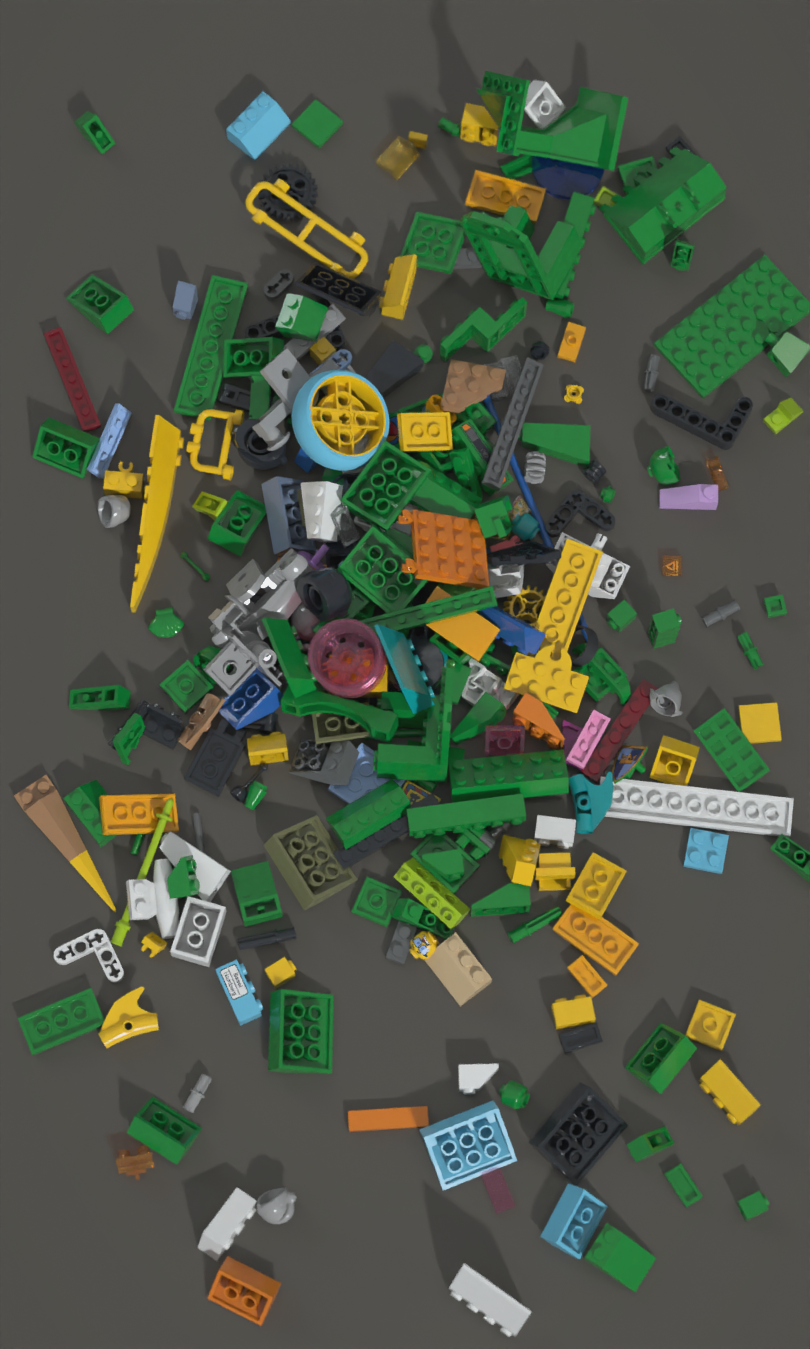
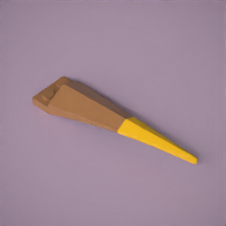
(47, 811)

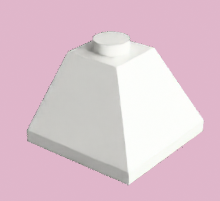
(542, 104)

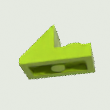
(783, 415)
(209, 505)

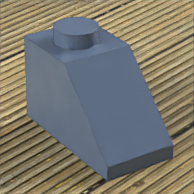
(185, 300)

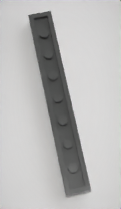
(512, 424)

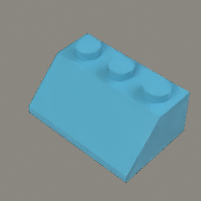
(258, 126)
(574, 1221)

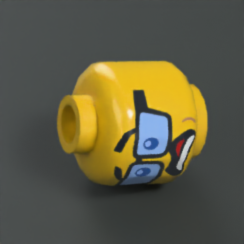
(423, 945)

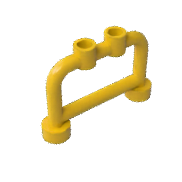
(194, 447)

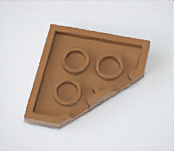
(469, 384)

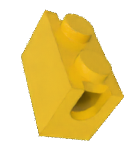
(573, 1012)

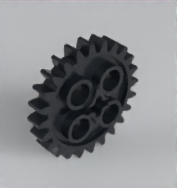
(294, 178)

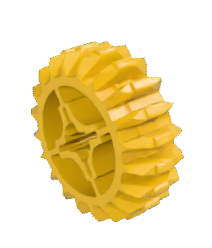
(520, 598)

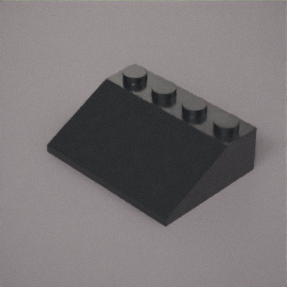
(340, 289)
(578, 1133)

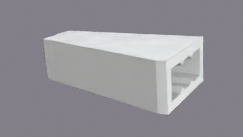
(208, 871)

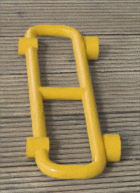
(279, 189)

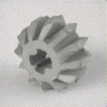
(534, 467)

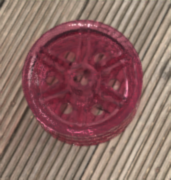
(328, 640)

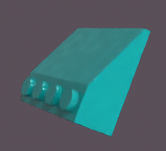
(406, 668)

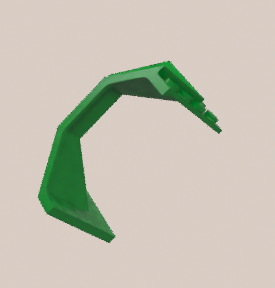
(581, 135)

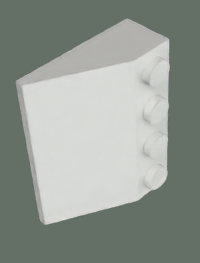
(489, 1300)

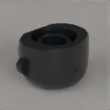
(258, 459)
(325, 593)

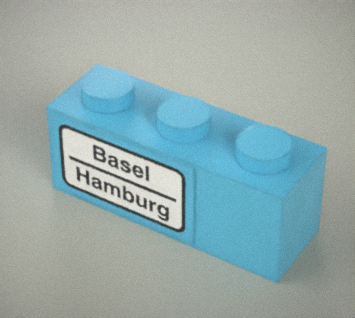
(239, 992)

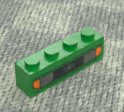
(468, 436)

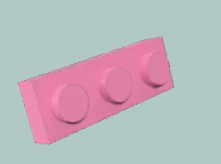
(588, 739)

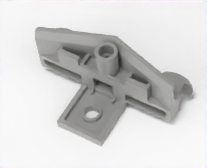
(278, 601)

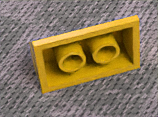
(398, 286)
(728, 1093)

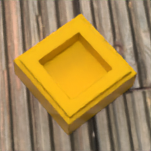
(420, 140)

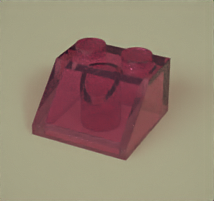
(504, 740)

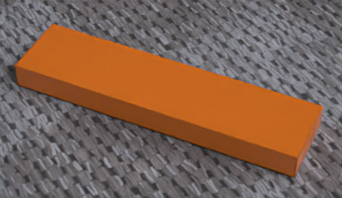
(388, 1118)

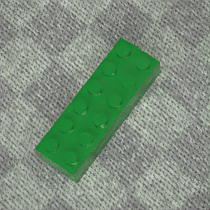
(506, 775)

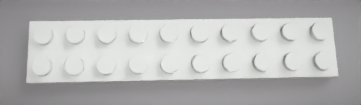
(701, 807)

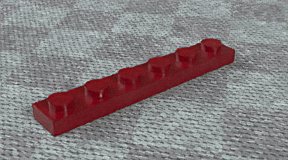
(72, 380)
(618, 732)

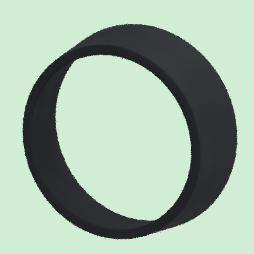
(590, 650)

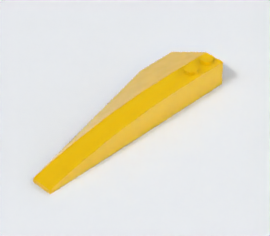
(158, 495)

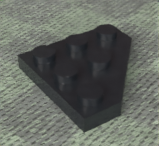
(523, 554)

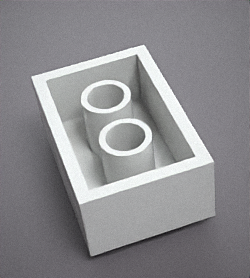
(198, 931)

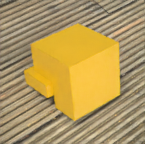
(554, 871)

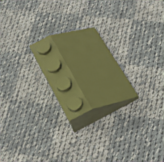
(308, 863)

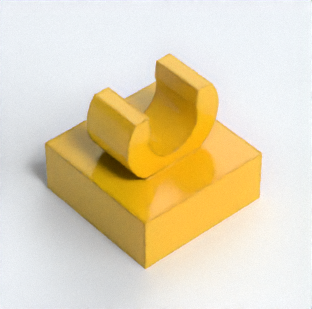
(153, 942)

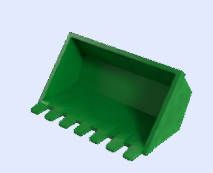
(665, 203)

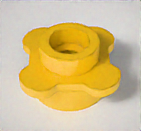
(578, 390)

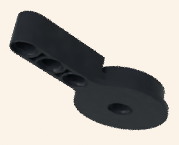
(428, 653)

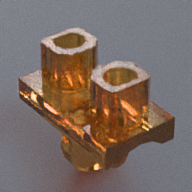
(135, 1164)

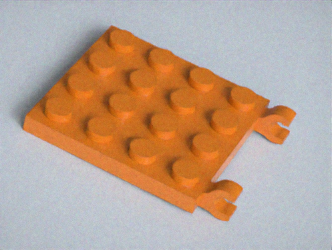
(446, 549)

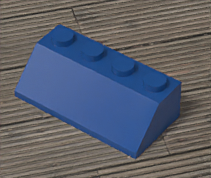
(514, 630)

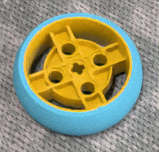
(359, 401)

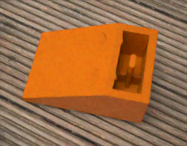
(538, 721)

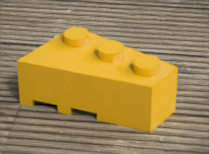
(519, 858)

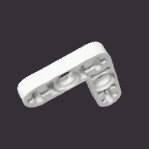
(99, 948)

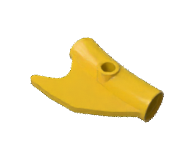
(125, 1011)

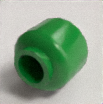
(514, 1095)

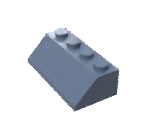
(285, 516)

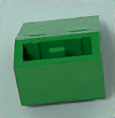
(256, 893)

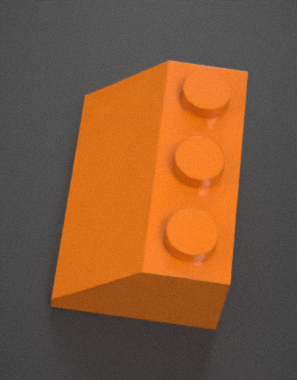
(244, 1290)

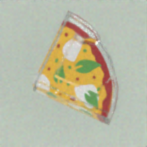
(519, 507)

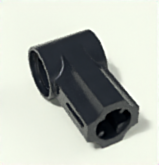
(264, 725)

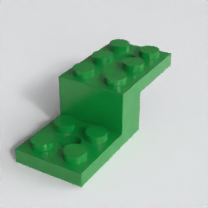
(482, 329)

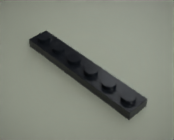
(380, 838)

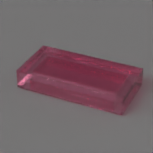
(498, 1191)

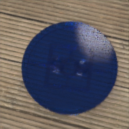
(564, 177)

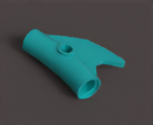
(598, 800)

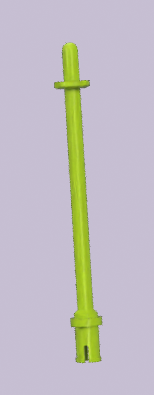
(123, 924)

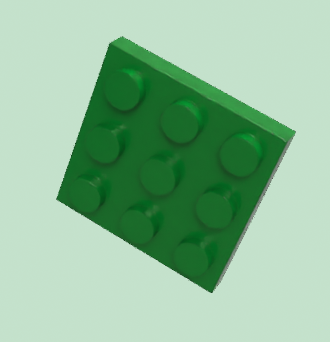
(434, 241)

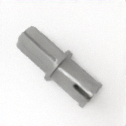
(197, 1093)

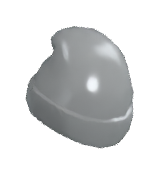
(113, 510)
(276, 1205)

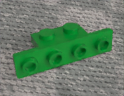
(481, 418)

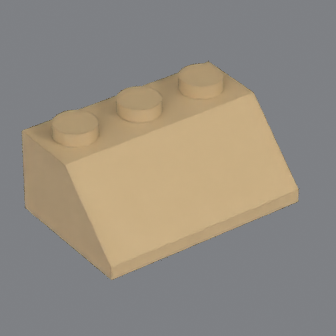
(458, 969)

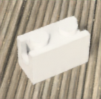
(555, 831)

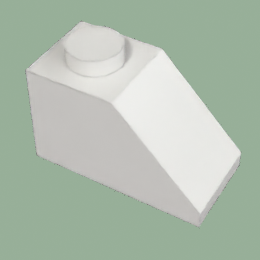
(475, 1076)

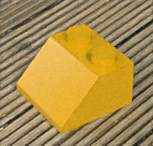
(267, 748)
(674, 761)

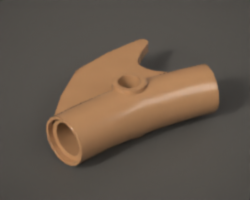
(200, 720)

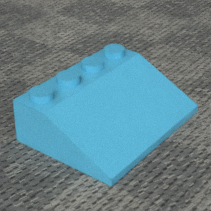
(468, 1145)

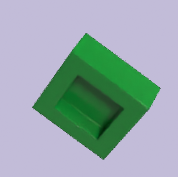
(775, 606)

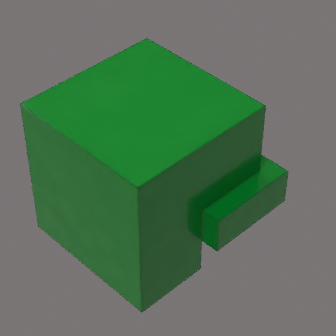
(494, 517)

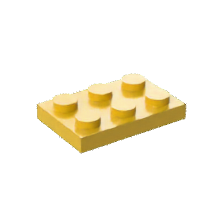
(425, 431)
(596, 885)

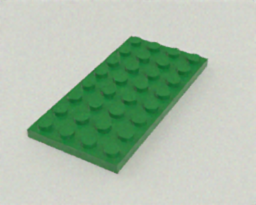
(733, 326)

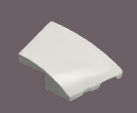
(506, 579)
(485, 681)

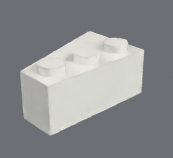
(318, 503)
(227, 1224)

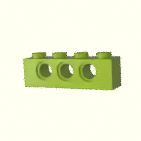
(432, 893)

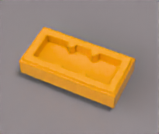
(571, 342)
(587, 976)

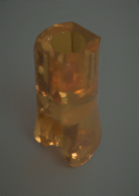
(717, 475)

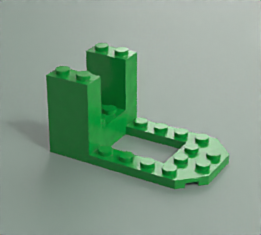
(509, 256)
(425, 761)

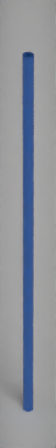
(528, 496)

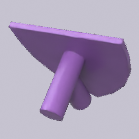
(314, 560)

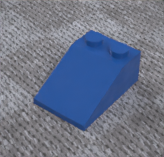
(251, 701)

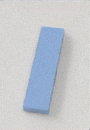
(109, 440)

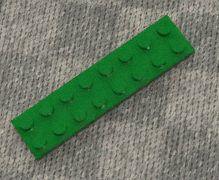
(206, 358)

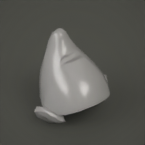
(667, 699)

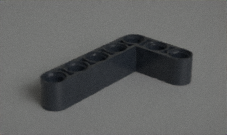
(261, 329)
(704, 421)

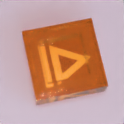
(672, 566)

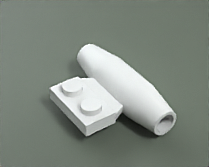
(153, 899)

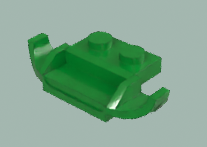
(604, 676)

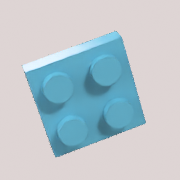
(706, 850)

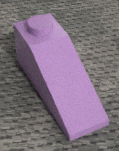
(690, 497)

